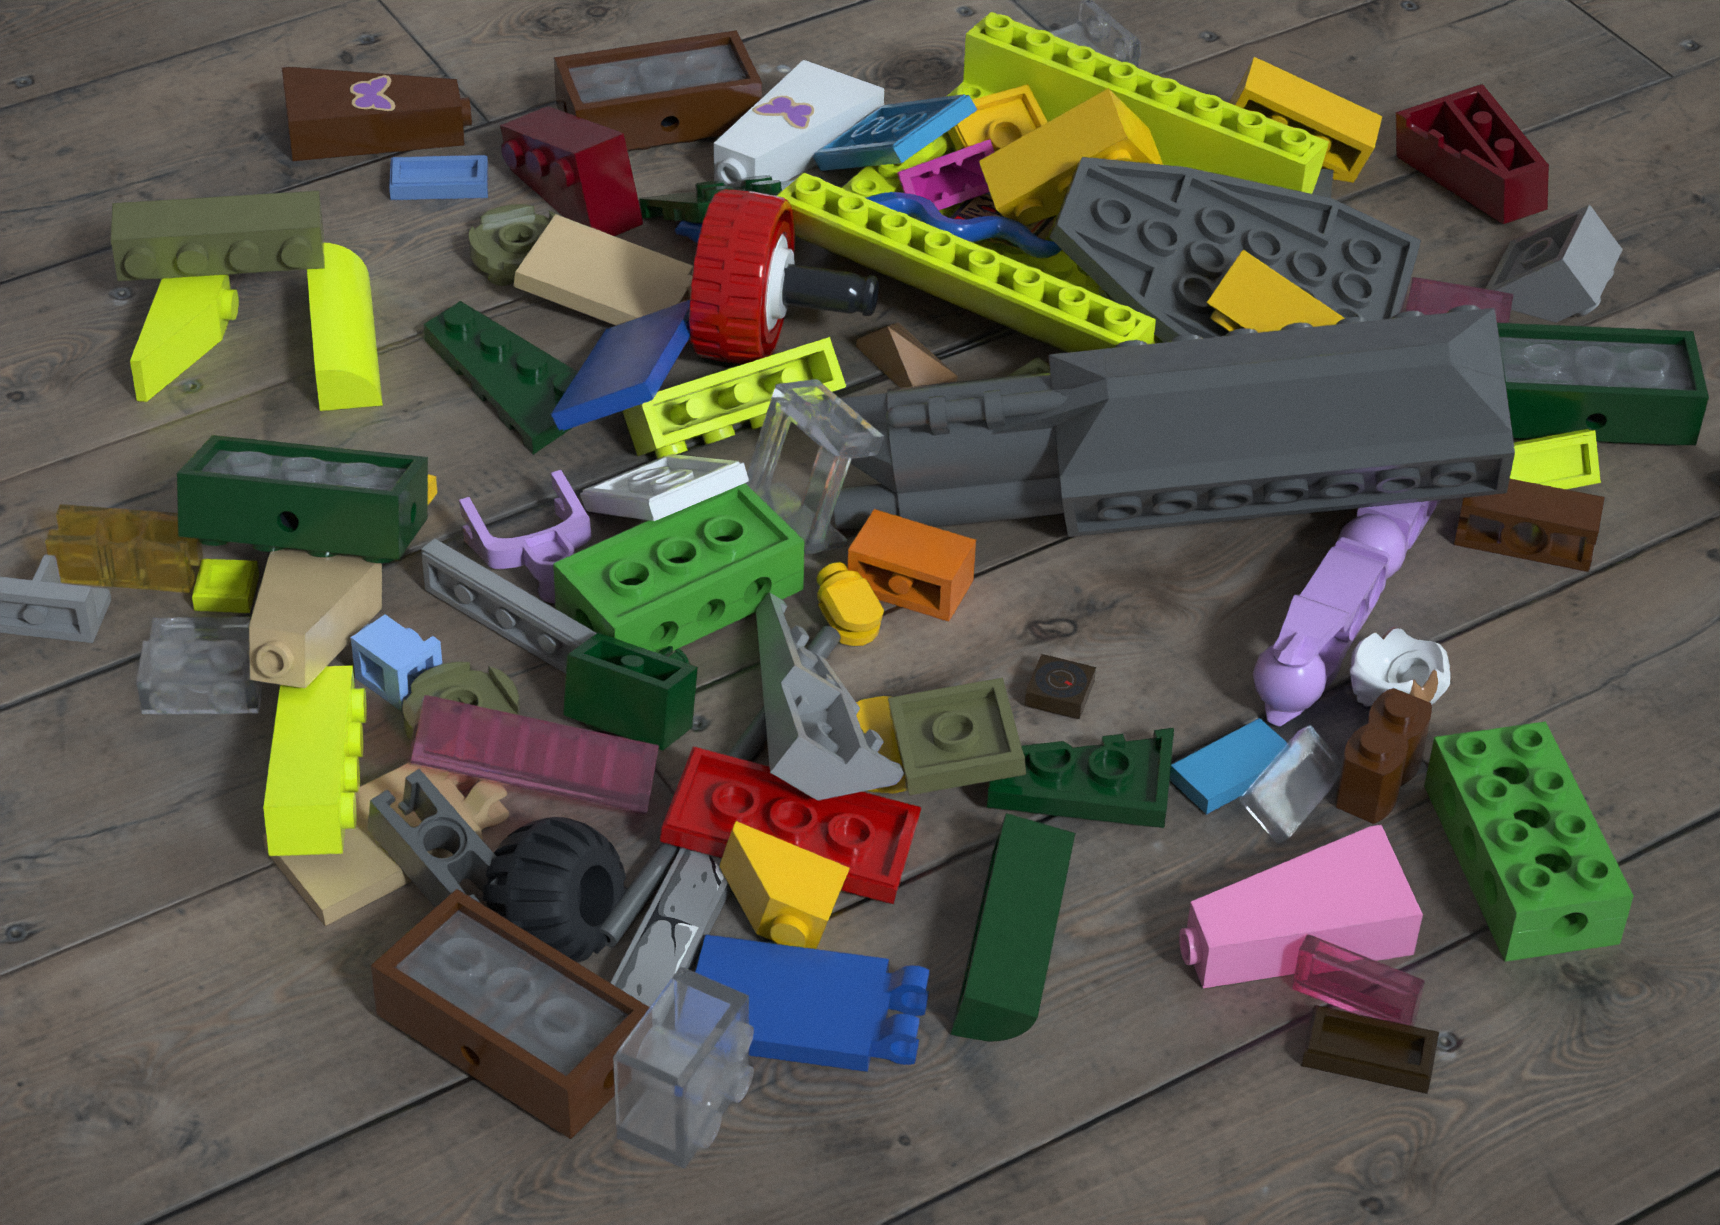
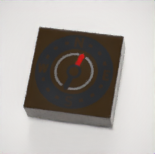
(1060, 686)

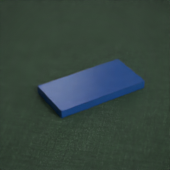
(625, 366)

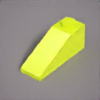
(180, 328)

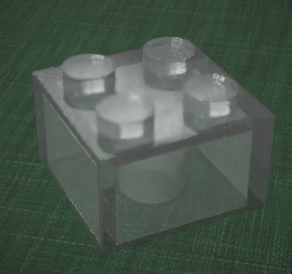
(683, 1067)

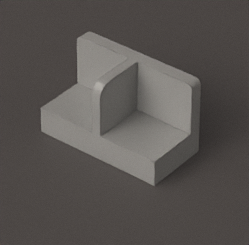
(51, 608)

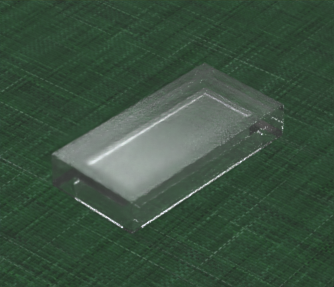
(1292, 784)

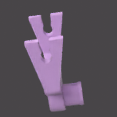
(534, 550)

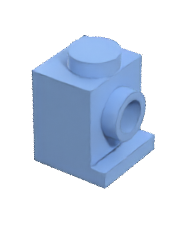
(391, 658)

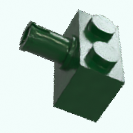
(631, 690)

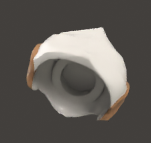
(1401, 664)

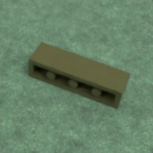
(217, 235)

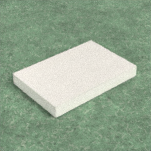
(663, 486)

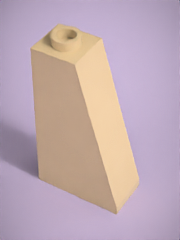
(309, 613)

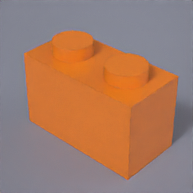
(913, 564)

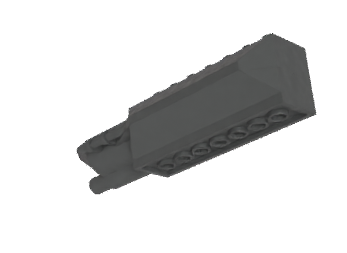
(1202, 429)

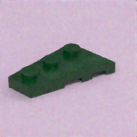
(1094, 782)

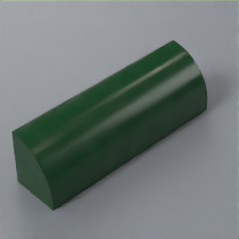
(1013, 931)

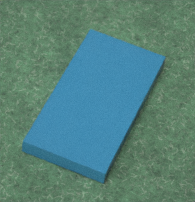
(894, 132)

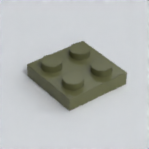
(956, 736)

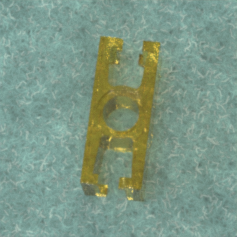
(123, 549)

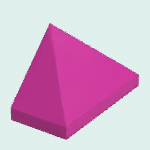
(949, 177)

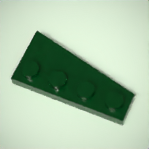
(503, 369)

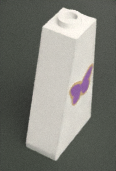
(792, 124)

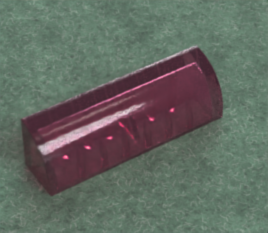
(533, 755)

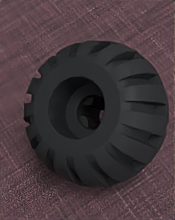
(557, 884)

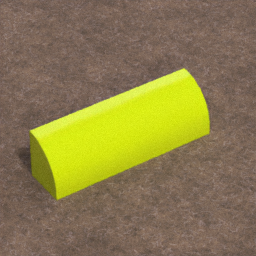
(343, 332)

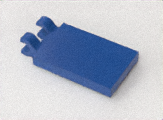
(821, 1002)

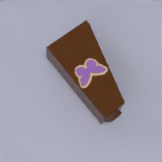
(370, 113)

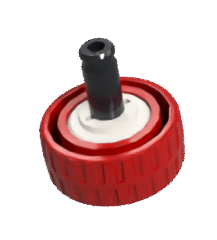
(749, 279)

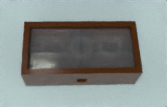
(661, 88)
(507, 1010)

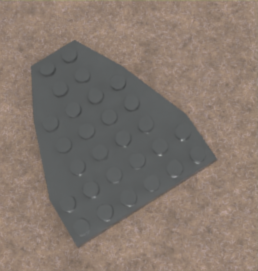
(1172, 233)

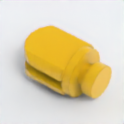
(849, 604)

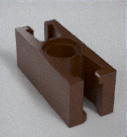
(1533, 524)

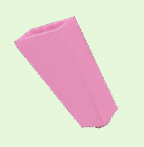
(1339, 893)

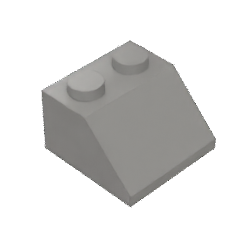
(1559, 267)

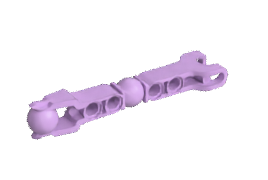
(1335, 607)

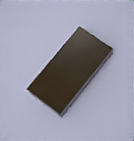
(1370, 1049)

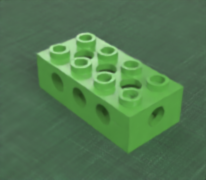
(683, 572)
(1527, 841)

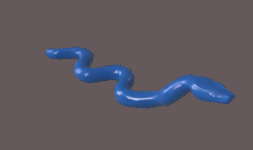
(925, 211)

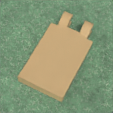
(601, 273)
(365, 871)

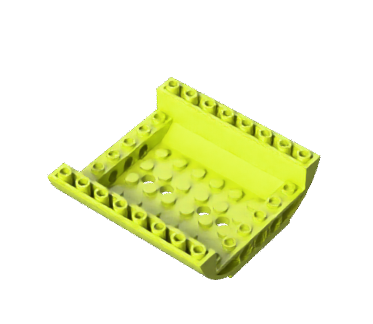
(1051, 294)

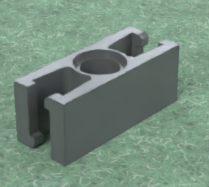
(439, 828)

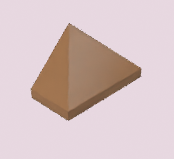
(904, 357)

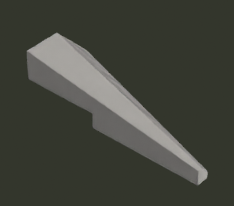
(813, 717)

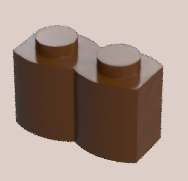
(1383, 755)

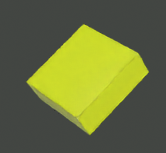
(225, 585)

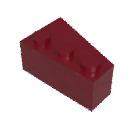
(1475, 153)
(574, 168)

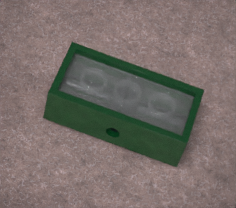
(1604, 380)
(302, 498)

